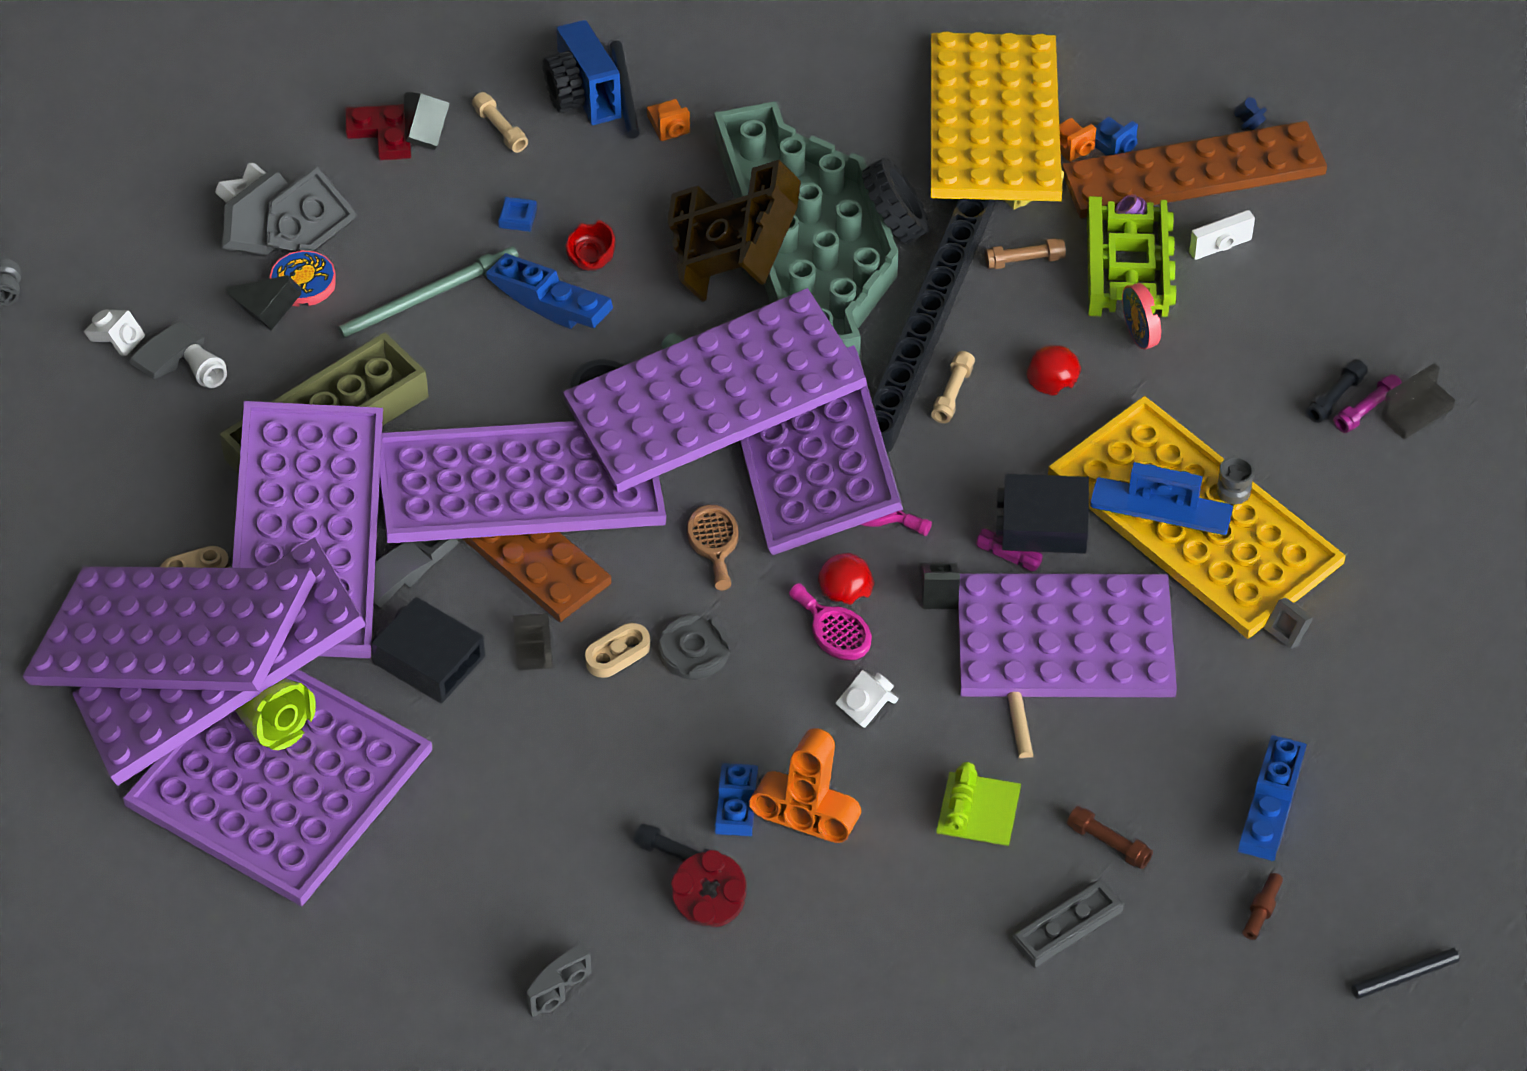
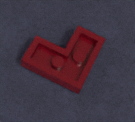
(380, 122)

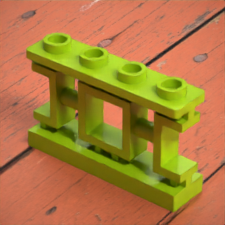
(1104, 255)

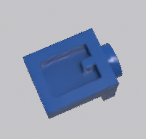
(1114, 138)

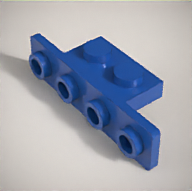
(1162, 497)

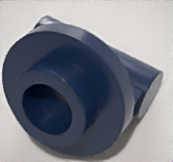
(1250, 113)

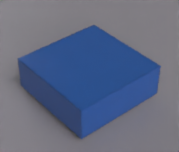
(517, 214)

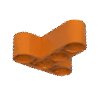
(804, 796)

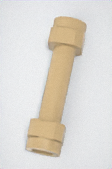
(513, 137)
(945, 405)

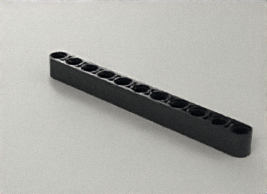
(929, 316)

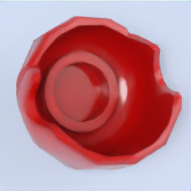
(591, 245)
(1053, 369)
(845, 578)

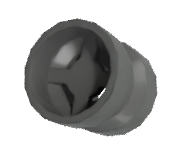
(9, 278)
(1235, 480)

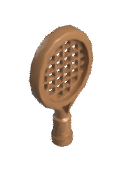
(716, 555)

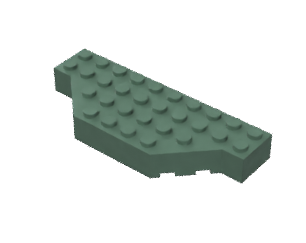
(836, 236)

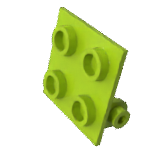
(978, 807)

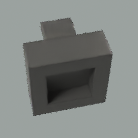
(1288, 623)

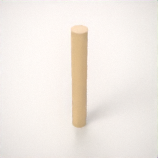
(1020, 725)

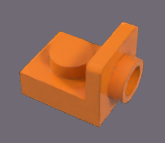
(669, 119)
(1076, 140)

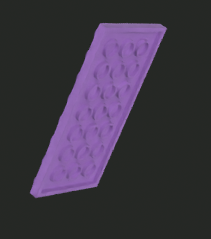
(713, 389)
(309, 477)
(504, 484)
(171, 628)
(145, 724)

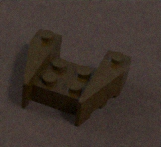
(735, 232)

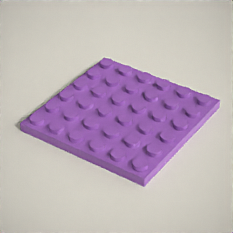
(286, 810)

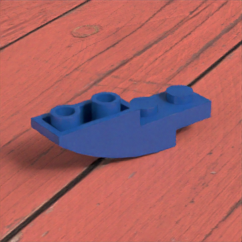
(546, 295)
(1272, 798)

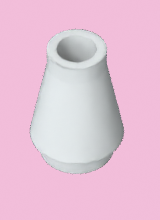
(206, 367)

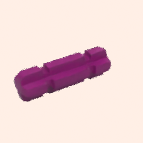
(988, 540)

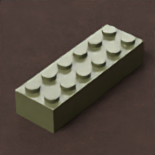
(370, 376)

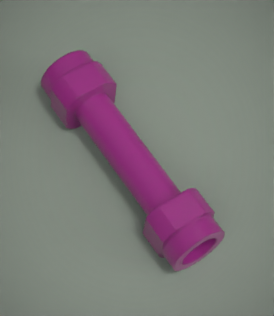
(1350, 417)

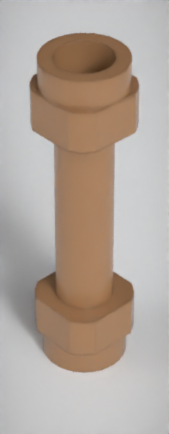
(1052, 249)

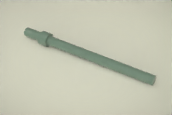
(481, 266)

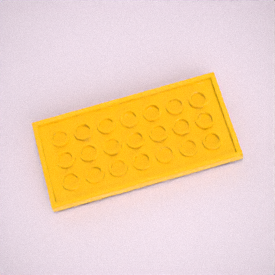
(995, 117)
(1236, 574)

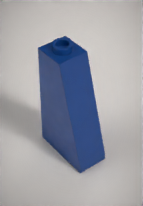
(596, 69)

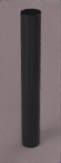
(1405, 973)

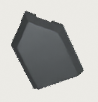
(307, 213)
(247, 215)

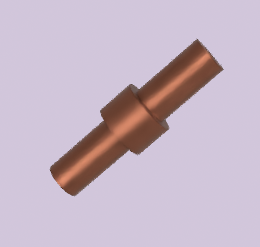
(1262, 906)

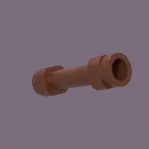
(1136, 853)

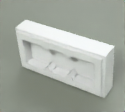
(1221, 234)

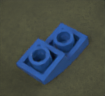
(735, 790)

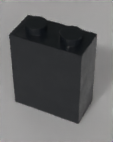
(1043, 513)
(428, 649)

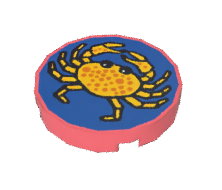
(311, 272)
(1142, 324)

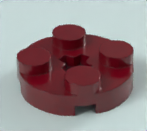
(705, 910)

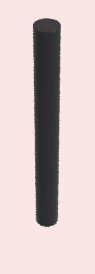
(626, 95)

